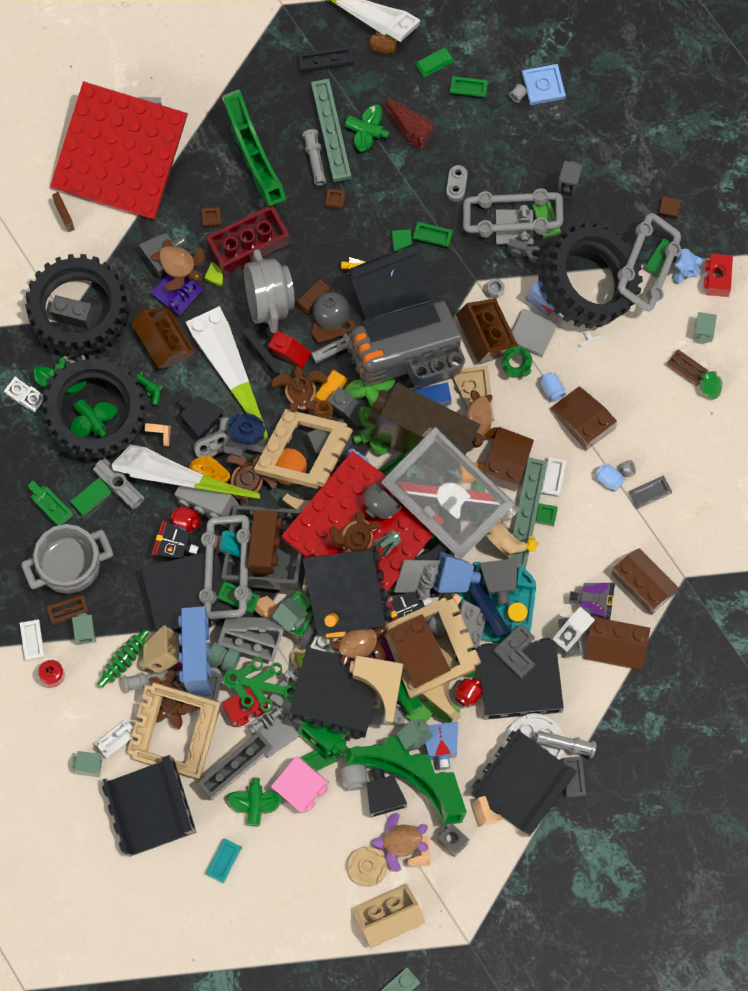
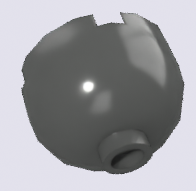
(331, 310)
(379, 502)

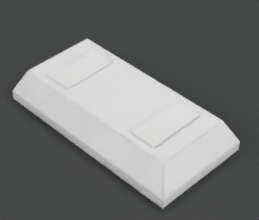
(554, 476)
(32, 639)

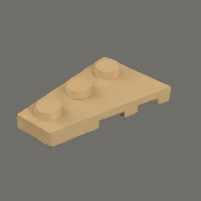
(473, 379)

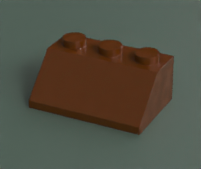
(486, 329)
(163, 337)
(264, 542)
(645, 580)
(617, 643)

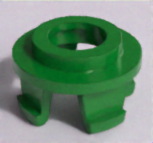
(524, 369)

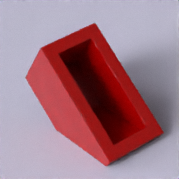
(288, 349)

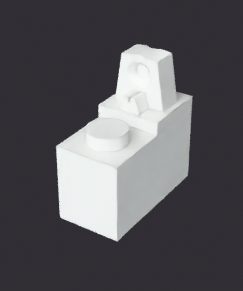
(573, 629)

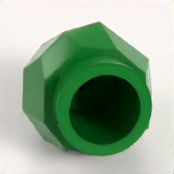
(711, 384)

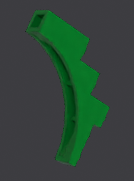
(253, 153)
(418, 770)

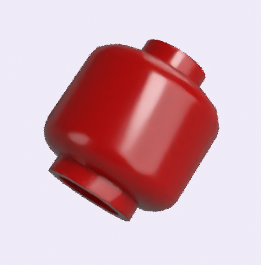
(185, 519)
(51, 673)
(468, 692)

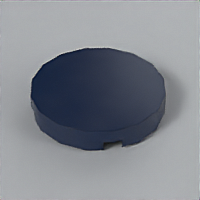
(245, 428)

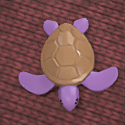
(400, 841)

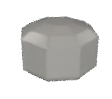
(495, 288)

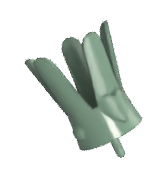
(392, 538)

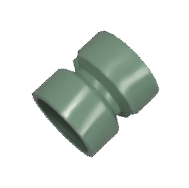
(222, 657)

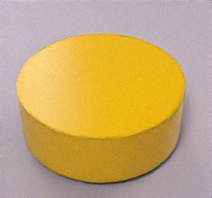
(517, 612)

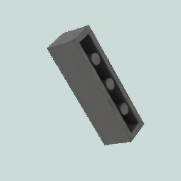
(235, 765)

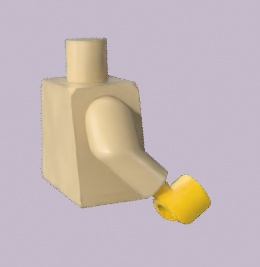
(507, 542)

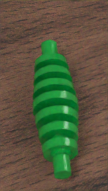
(107, 676)

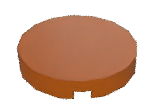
(291, 460)

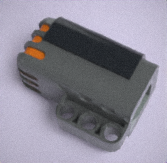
(408, 343)

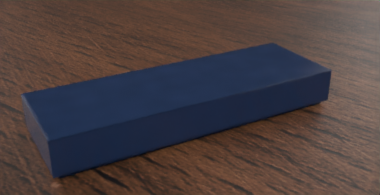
(489, 610)

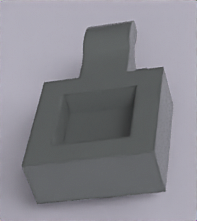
(518, 248)

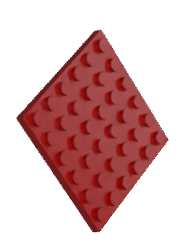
(119, 150)
(337, 506)

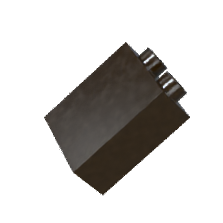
(406, 415)

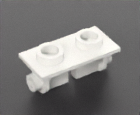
(115, 739)

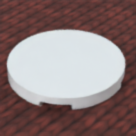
(531, 724)

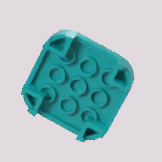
(524, 594)

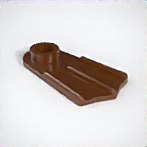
(323, 335)

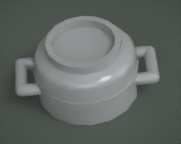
(268, 290)
(67, 559)

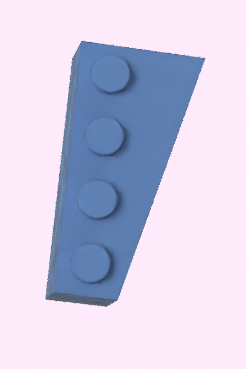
(195, 650)

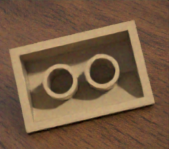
(388, 915)

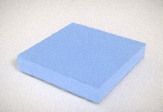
(543, 84)

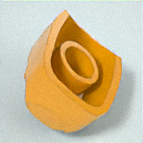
(210, 468)

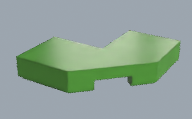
(428, 710)

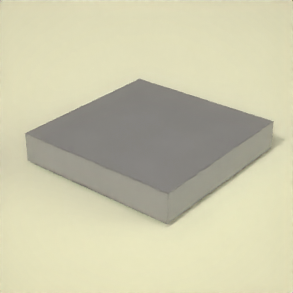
(533, 332)

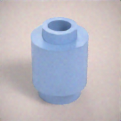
(552, 386)
(610, 477)

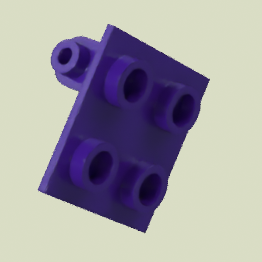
(178, 299)

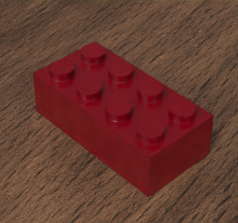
(237, 242)

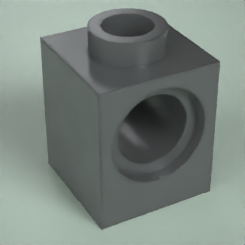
(453, 848)

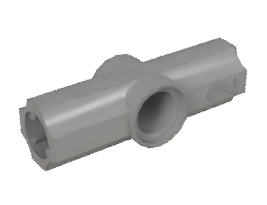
(110, 477)

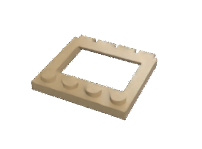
(326, 460)
(461, 643)
(201, 736)

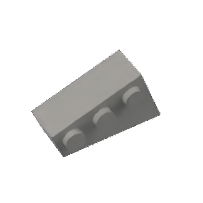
(206, 502)
(252, 636)

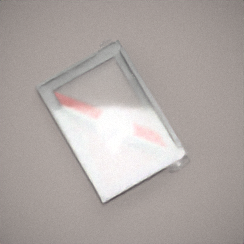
(449, 493)

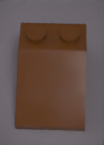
(584, 417)
(507, 458)
(419, 651)

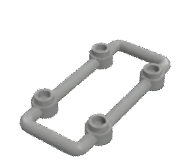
(485, 200)
(627, 273)
(242, 592)

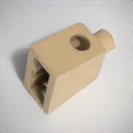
(161, 651)

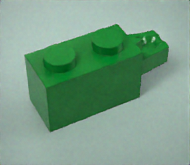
(324, 740)

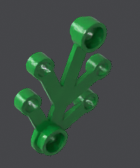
(257, 684)

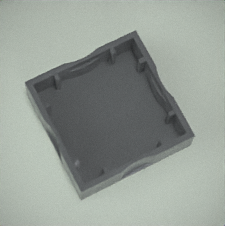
(290, 568)

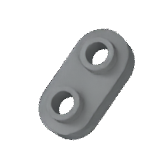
(456, 182)
(212, 446)

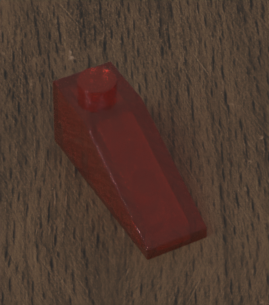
(413, 125)

